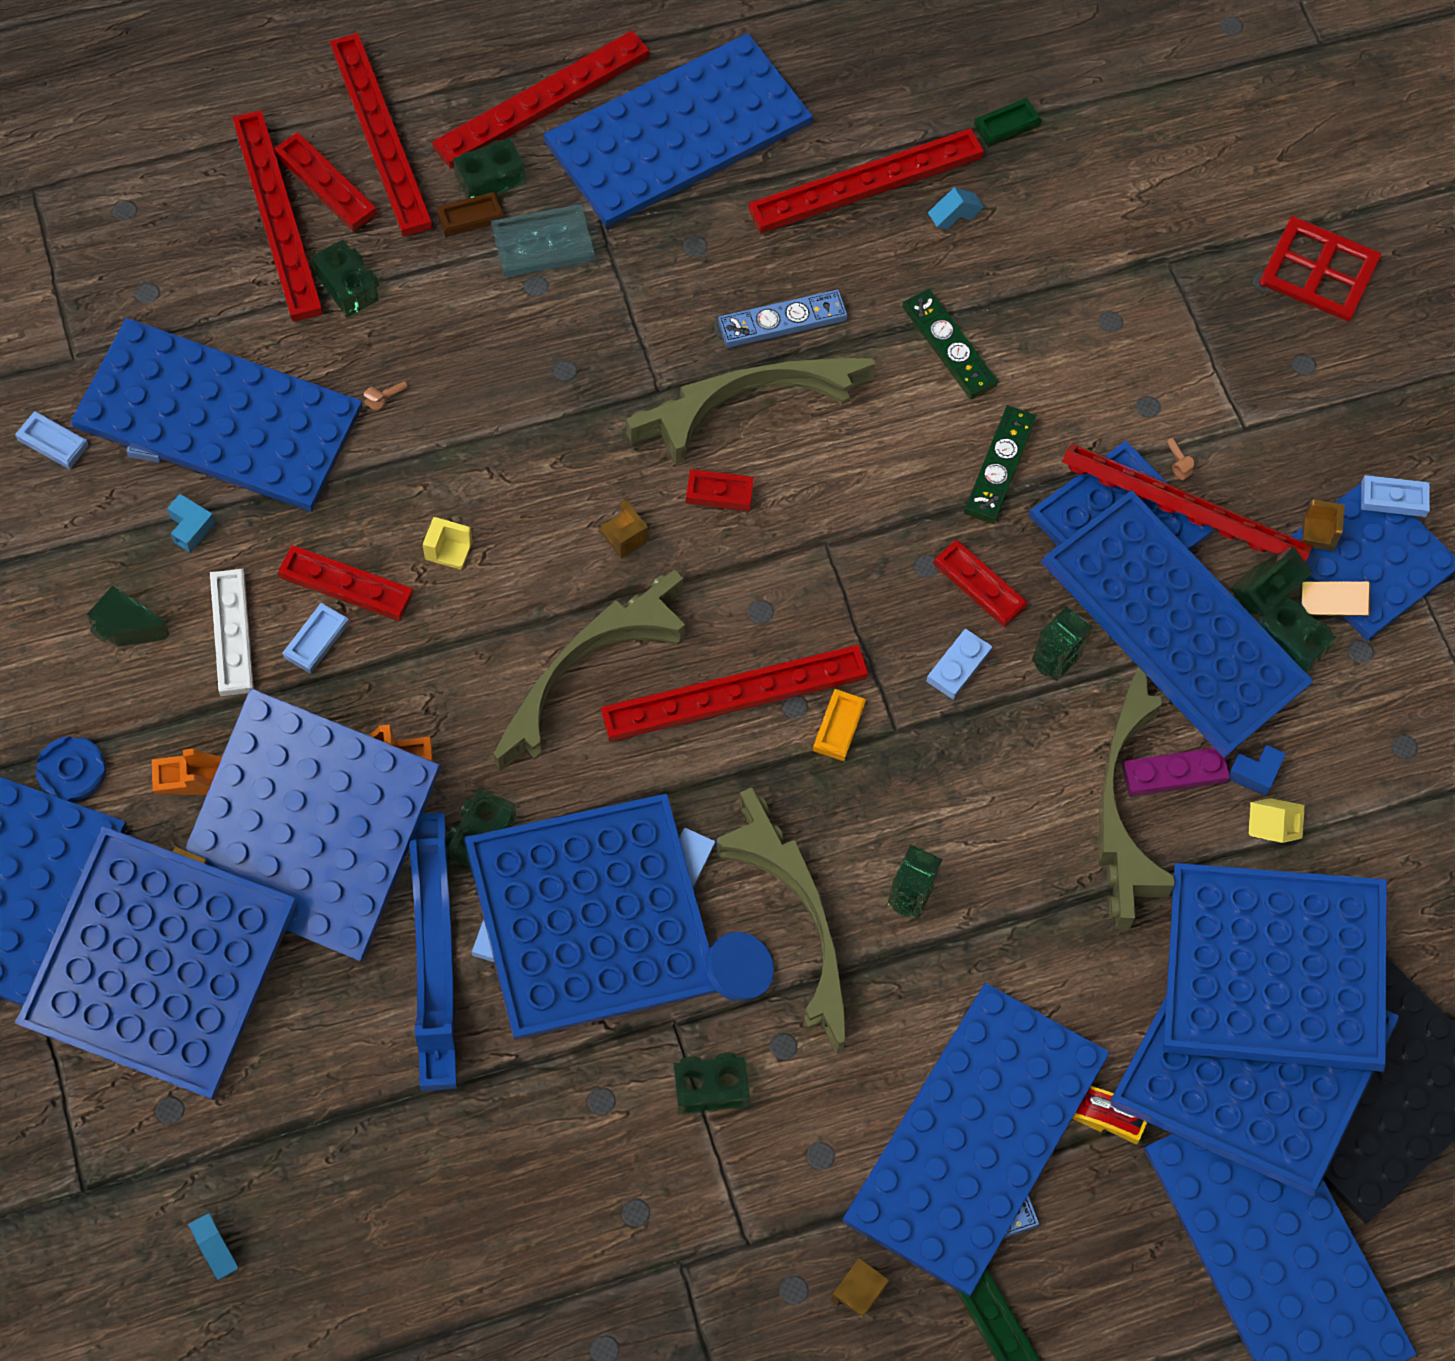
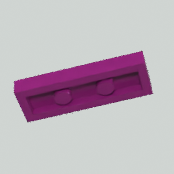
(1174, 772)

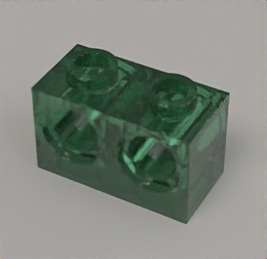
(491, 174)
(341, 280)
(1302, 628)
(1061, 644)
(471, 825)
(914, 882)
(712, 1094)

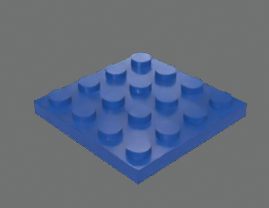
(1086, 498)
(1389, 552)

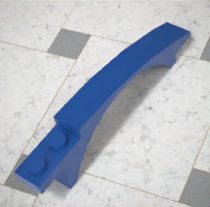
(434, 955)

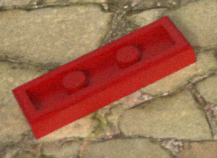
(980, 583)

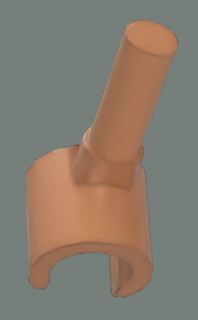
(377, 399)
(1184, 465)

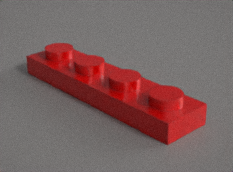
(325, 181)
(345, 583)

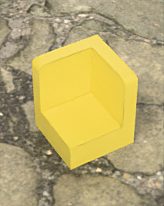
(447, 543)
(1276, 820)

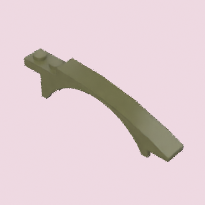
(680, 418)
(642, 619)
(762, 847)
(1128, 866)

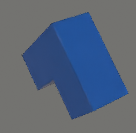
(1257, 775)

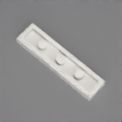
(231, 632)

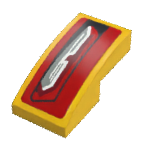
(1099, 1114)

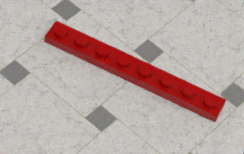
(543, 97)
(380, 135)
(865, 180)
(277, 216)
(1174, 499)
(733, 693)

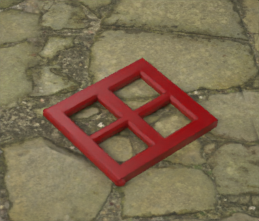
(1320, 268)

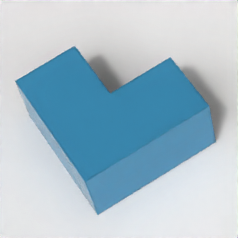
(953, 206)
(192, 520)
(213, 1246)

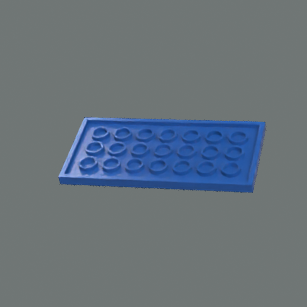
(677, 129)
(217, 414)
(1177, 622)
(976, 1139)
(1279, 1260)

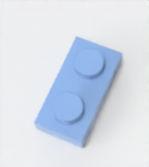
(1395, 496)
(959, 664)

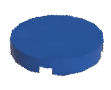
(71, 768)
(739, 966)

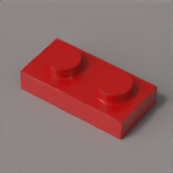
(719, 490)

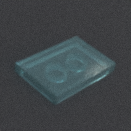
(542, 240)

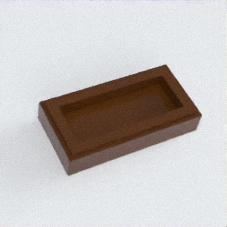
(469, 214)

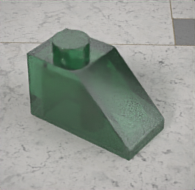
(1271, 581)
(124, 620)

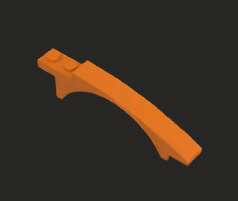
(196, 770)

